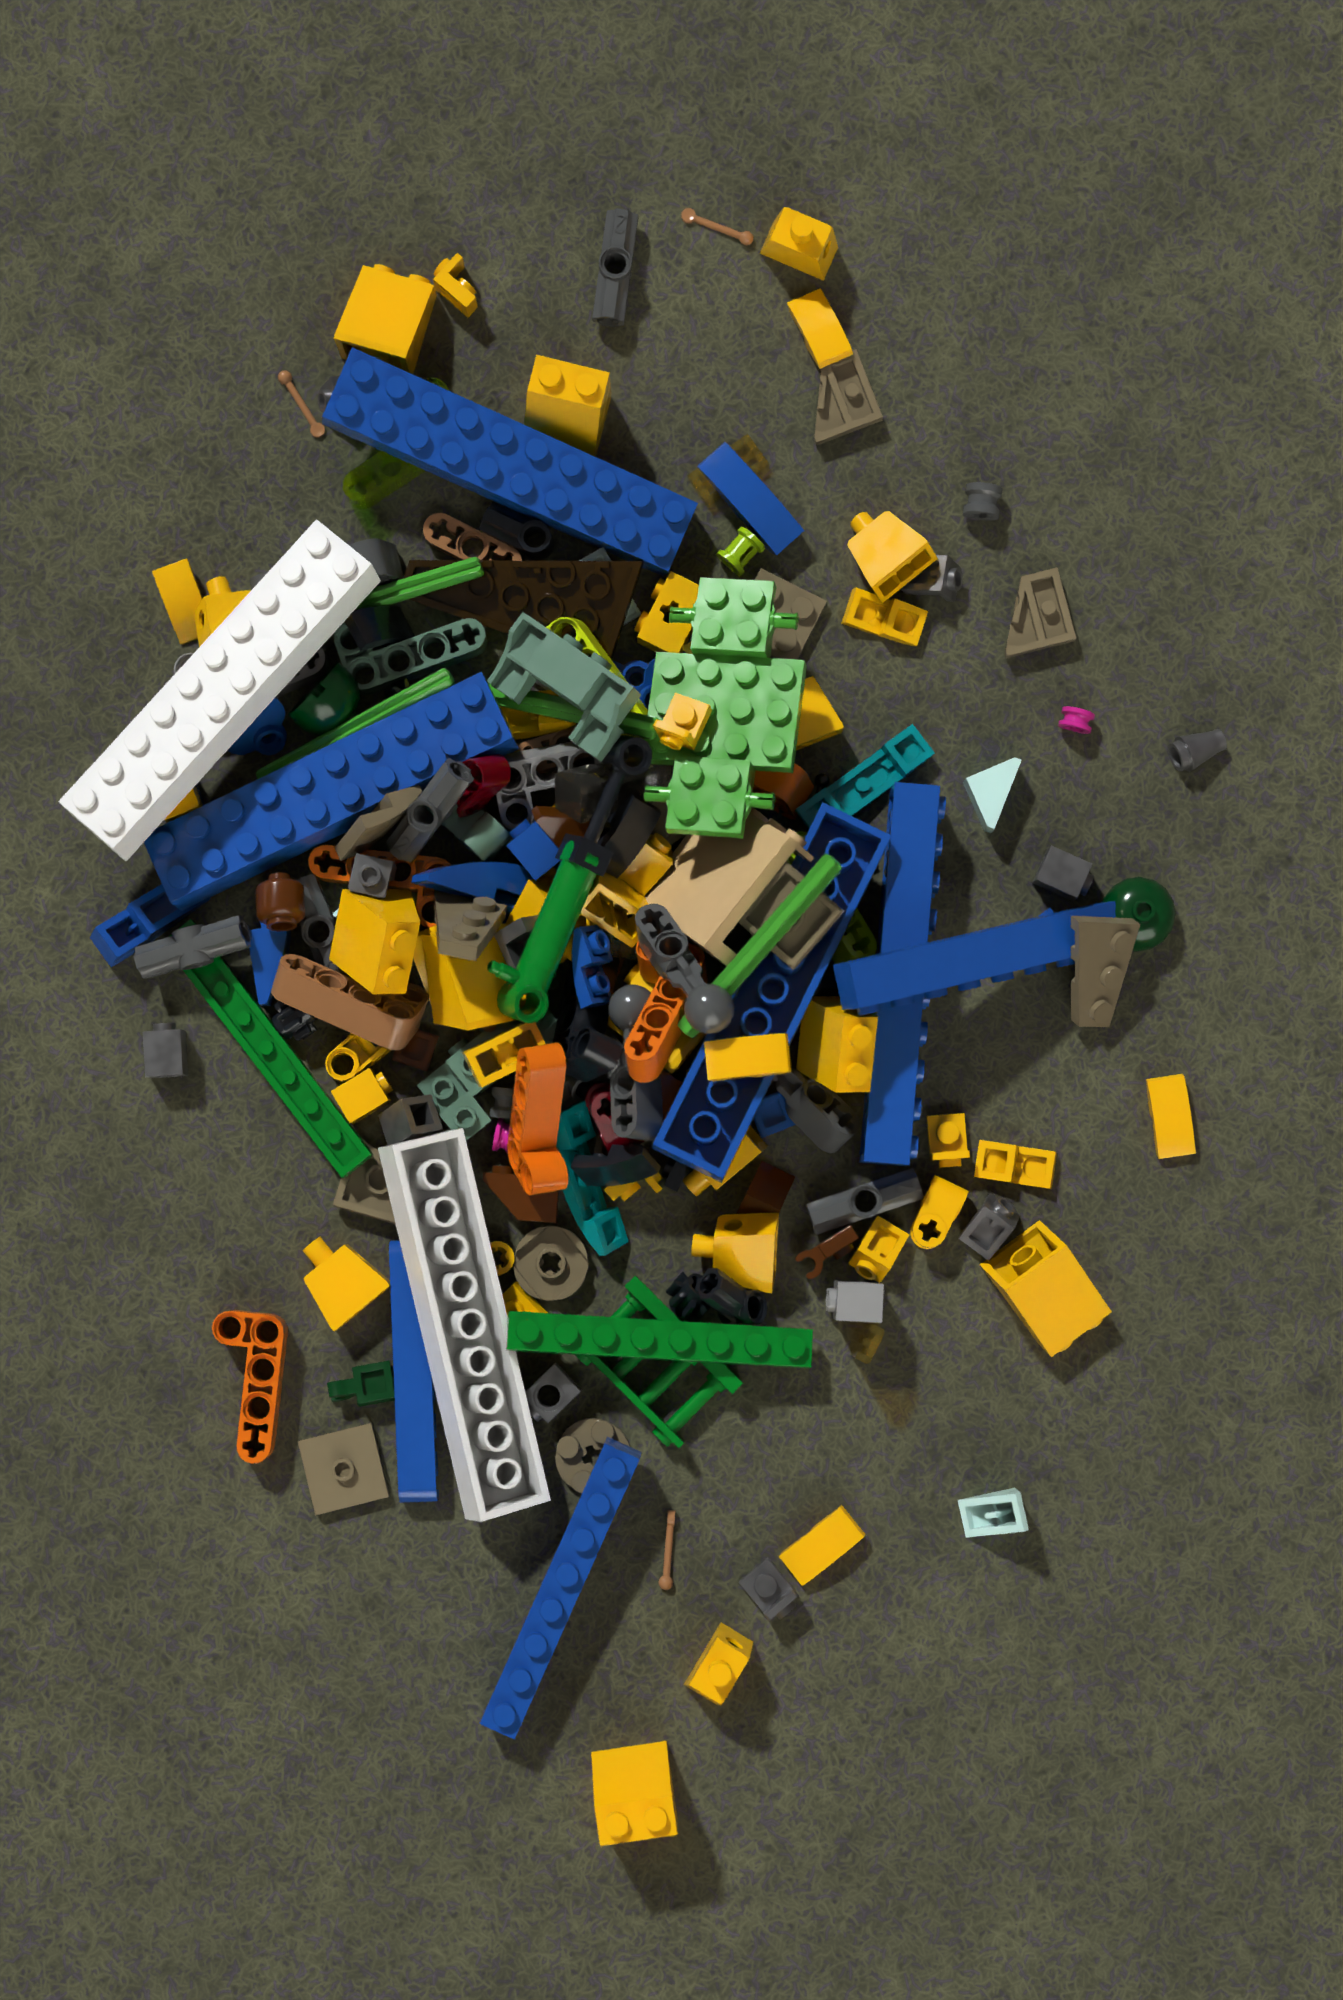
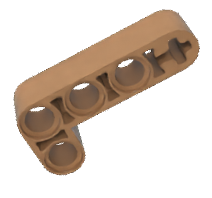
(347, 1004)

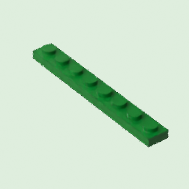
(280, 1065)
(659, 1339)

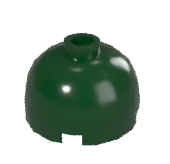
(328, 702)
(1148, 905)

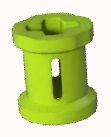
(740, 551)

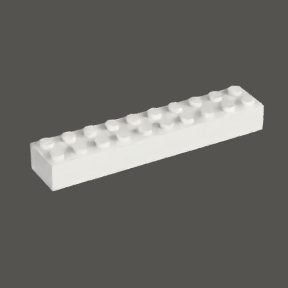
(220, 690)
(464, 1325)

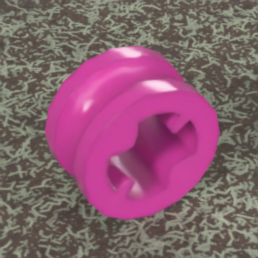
(1076, 719)
(501, 1135)

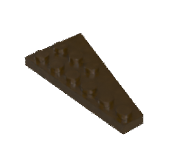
(544, 590)

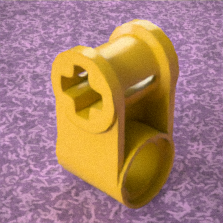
(360, 1050)
(941, 1208)

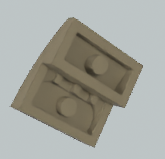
(376, 825)

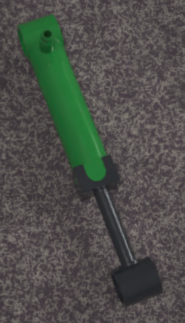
(579, 865)

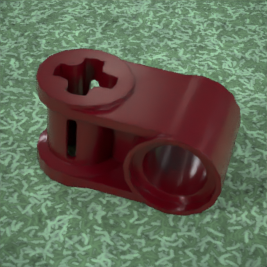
(489, 776)
(602, 1116)

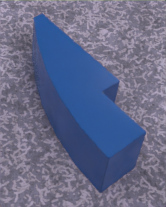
(750, 499)
(475, 879)
(138, 925)
(265, 952)

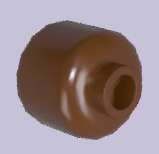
(280, 902)

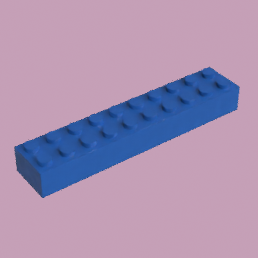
(508, 462)
(324, 792)
(903, 922)
(713, 1117)

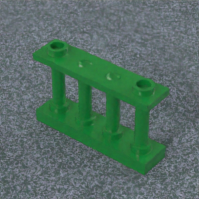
(717, 1380)

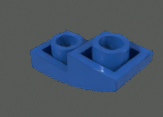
(589, 953)

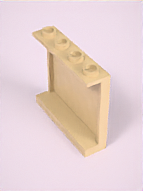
(721, 878)

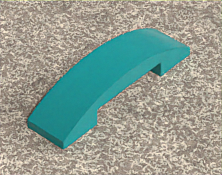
(872, 776)
(599, 1224)

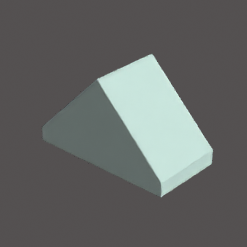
(989, 791)
(993, 1513)

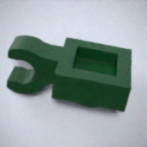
(369, 1384)

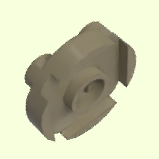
(529, 1260)
(573, 1447)

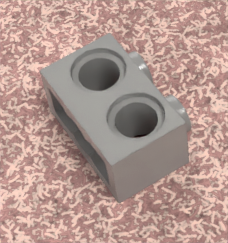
(855, 1301)

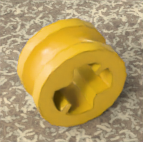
(506, 1257)

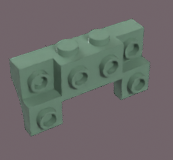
(584, 681)
(456, 1088)

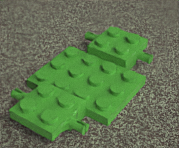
(751, 700)

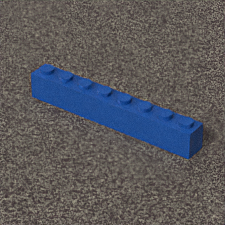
(961, 960)
(560, 1588)

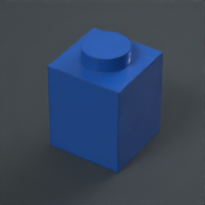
(533, 848)

